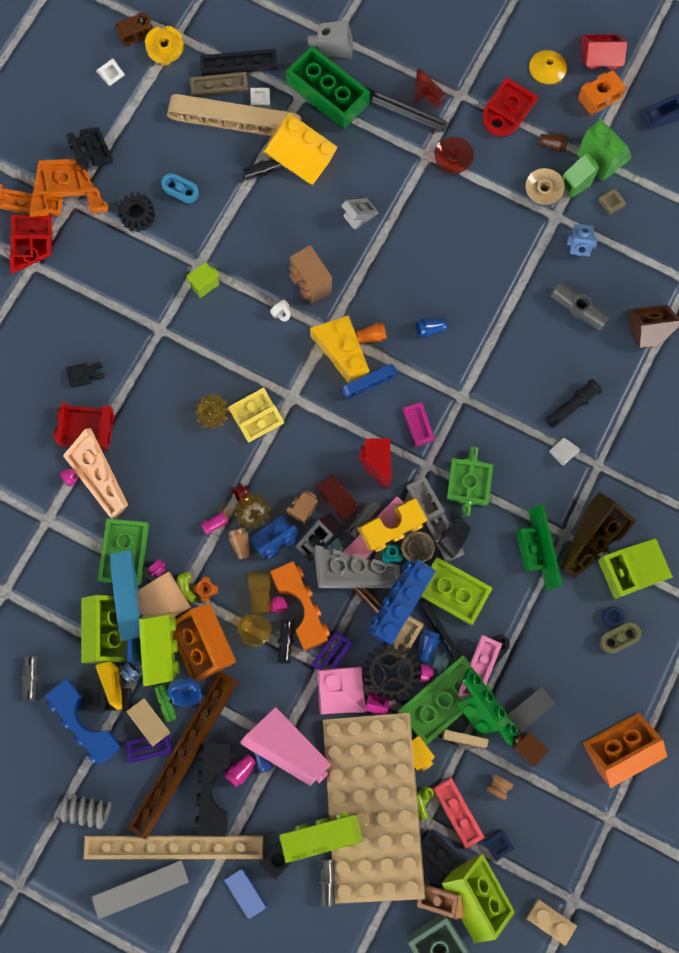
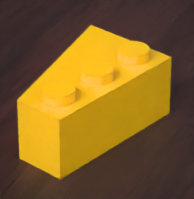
(342, 347)

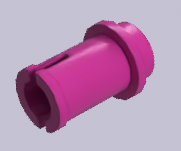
(214, 523)

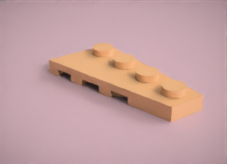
(93, 469)

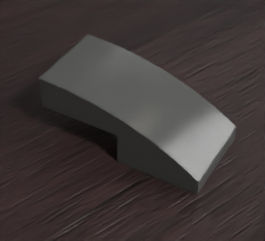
(531, 708)

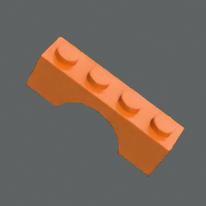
(289, 581)

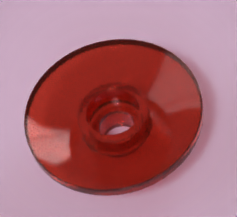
(455, 148)

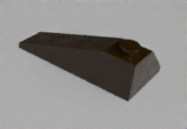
(599, 527)

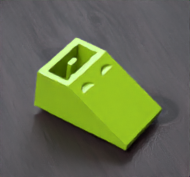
(634, 568)

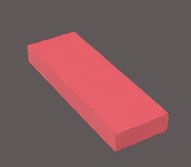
(458, 813)

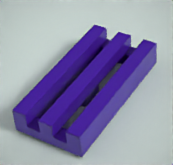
(342, 639)
(167, 742)

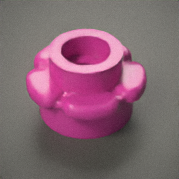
(156, 568)

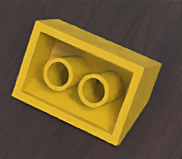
(300, 149)

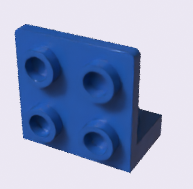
(274, 537)

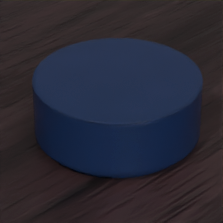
(613, 617)

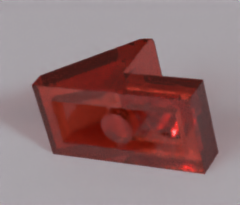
(426, 87)

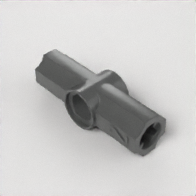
(590, 313)

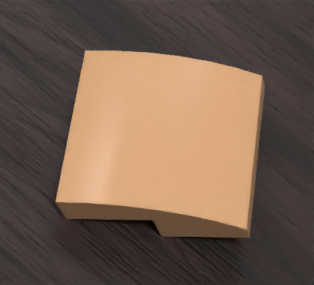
(163, 597)

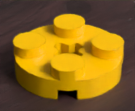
(167, 54)

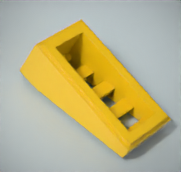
(110, 679)

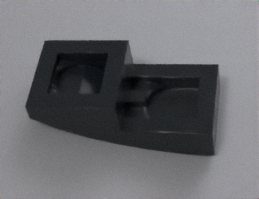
(455, 536)
(97, 700)

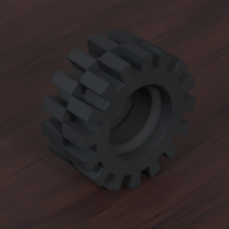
(136, 201)

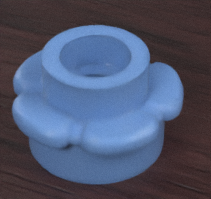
(129, 672)

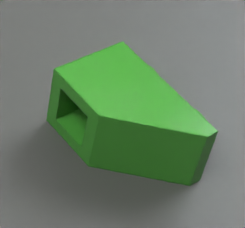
(580, 175)

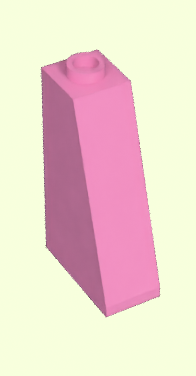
(287, 748)

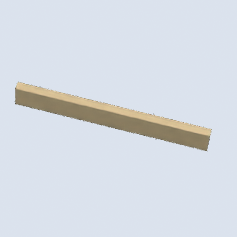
(174, 847)

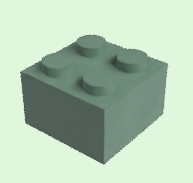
(437, 937)

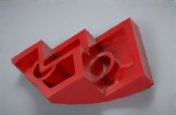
(30, 240)

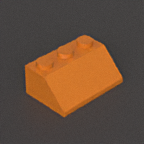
(202, 643)
(625, 749)

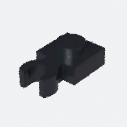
(80, 374)

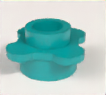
(388, 558)

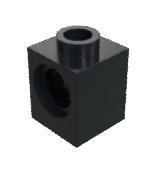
(268, 865)

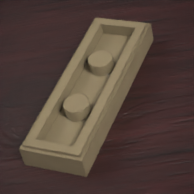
(219, 84)

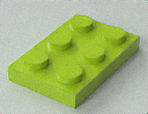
(456, 591)

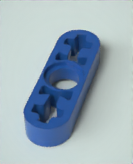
(369, 381)

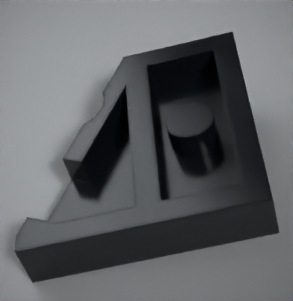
(438, 858)

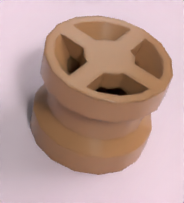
(499, 787)

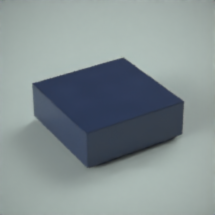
(498, 845)

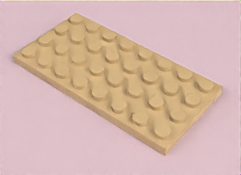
(377, 782)

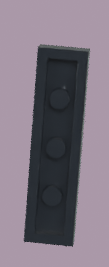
(238, 62)

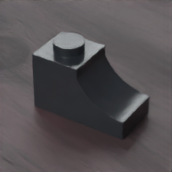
(321, 534)

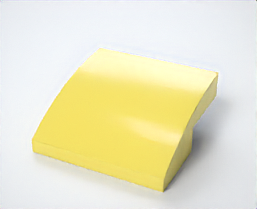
(256, 415)

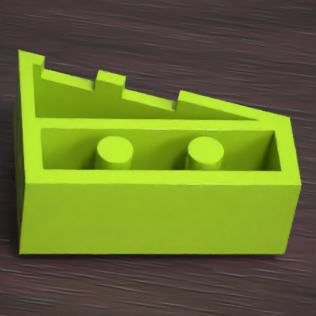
(322, 837)

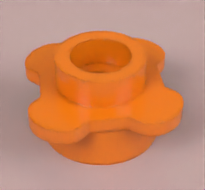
(199, 589)

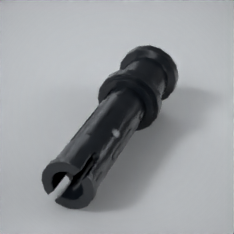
(580, 398)

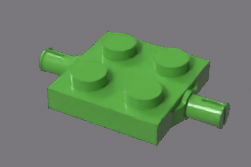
(469, 482)

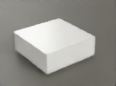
(260, 97)

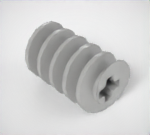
(84, 812)

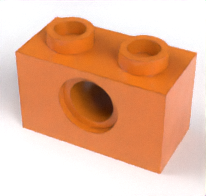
(611, 88)

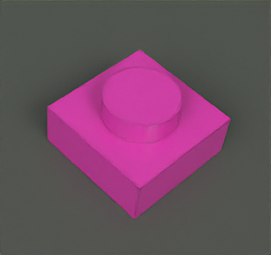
(376, 704)

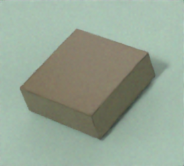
(612, 201)

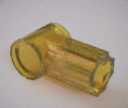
(259, 586)

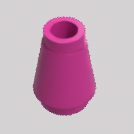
(240, 770)

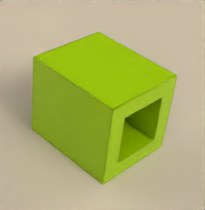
(203, 279)

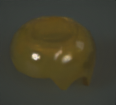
(254, 630)

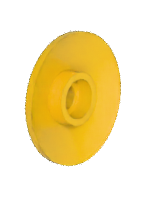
(546, 73)

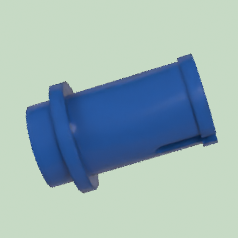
(263, 764)

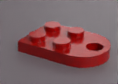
(509, 107)

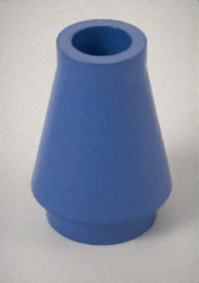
(428, 327)
(427, 645)

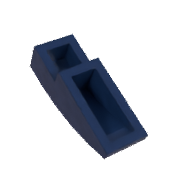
(662, 112)

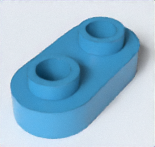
(181, 188)

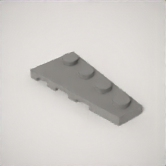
(349, 571)

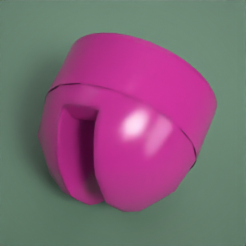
(69, 476)
(278, 604)
(426, 673)

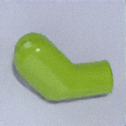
(183, 584)

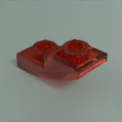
(337, 495)

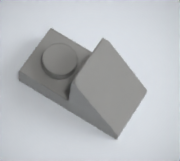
(358, 211)

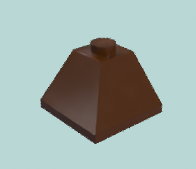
(652, 325)

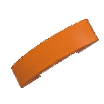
(20, 202)

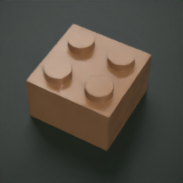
(310, 275)

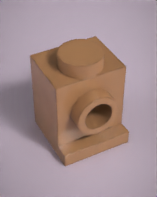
(303, 507)

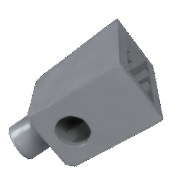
(333, 39)

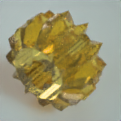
(218, 413)
(258, 504)

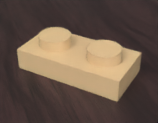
(551, 922)

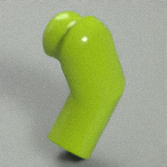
(423, 797)

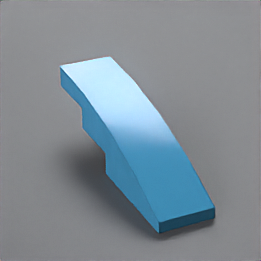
(125, 594)

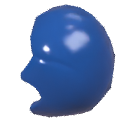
(184, 691)

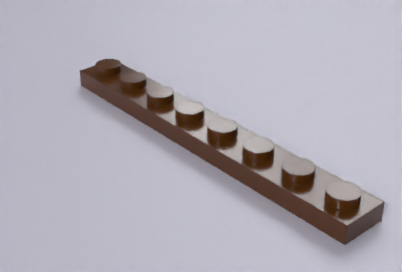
(182, 755)

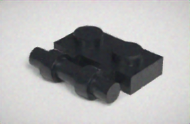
(95, 148)

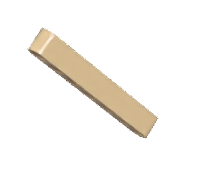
(225, 114)

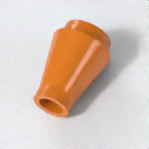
(372, 333)

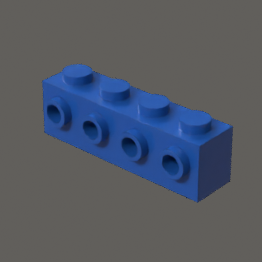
(401, 601)

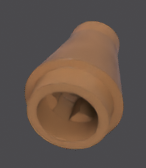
(240, 543)

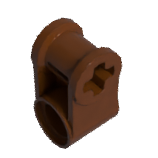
(132, 30)

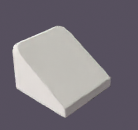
(110, 72)
(564, 451)

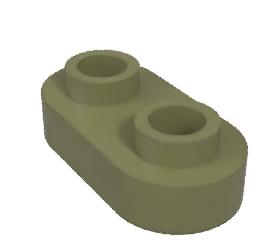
(619, 638)

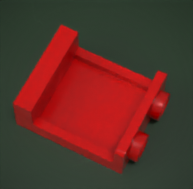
(76, 419)

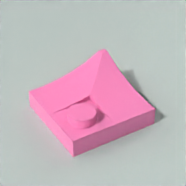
(341, 690)

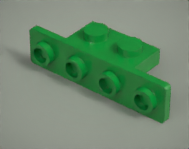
(538, 548)
(484, 710)

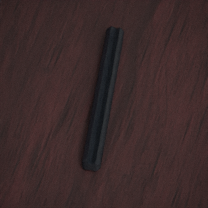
(407, 110)

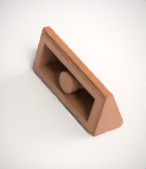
(442, 902)

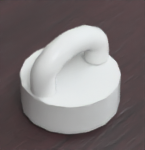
(280, 308)

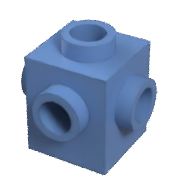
(582, 240)

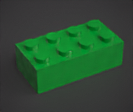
(327, 87)

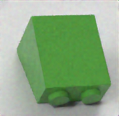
(605, 148)

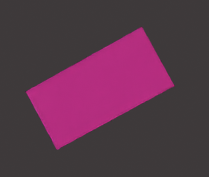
(418, 424)

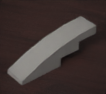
(434, 513)
(139, 889)

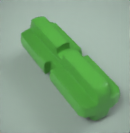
(167, 707)

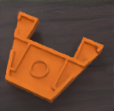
(63, 179)

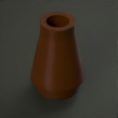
(556, 142)

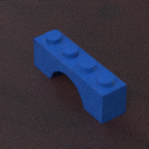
(66, 701)

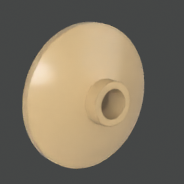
(546, 179)

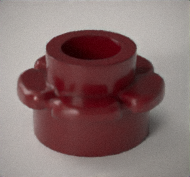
(241, 491)

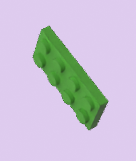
(436, 704)

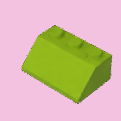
(101, 631)
(158, 648)
(482, 897)

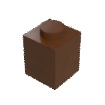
(529, 748)

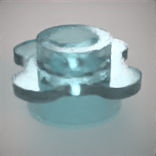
(440, 662)

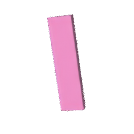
(388, 519)

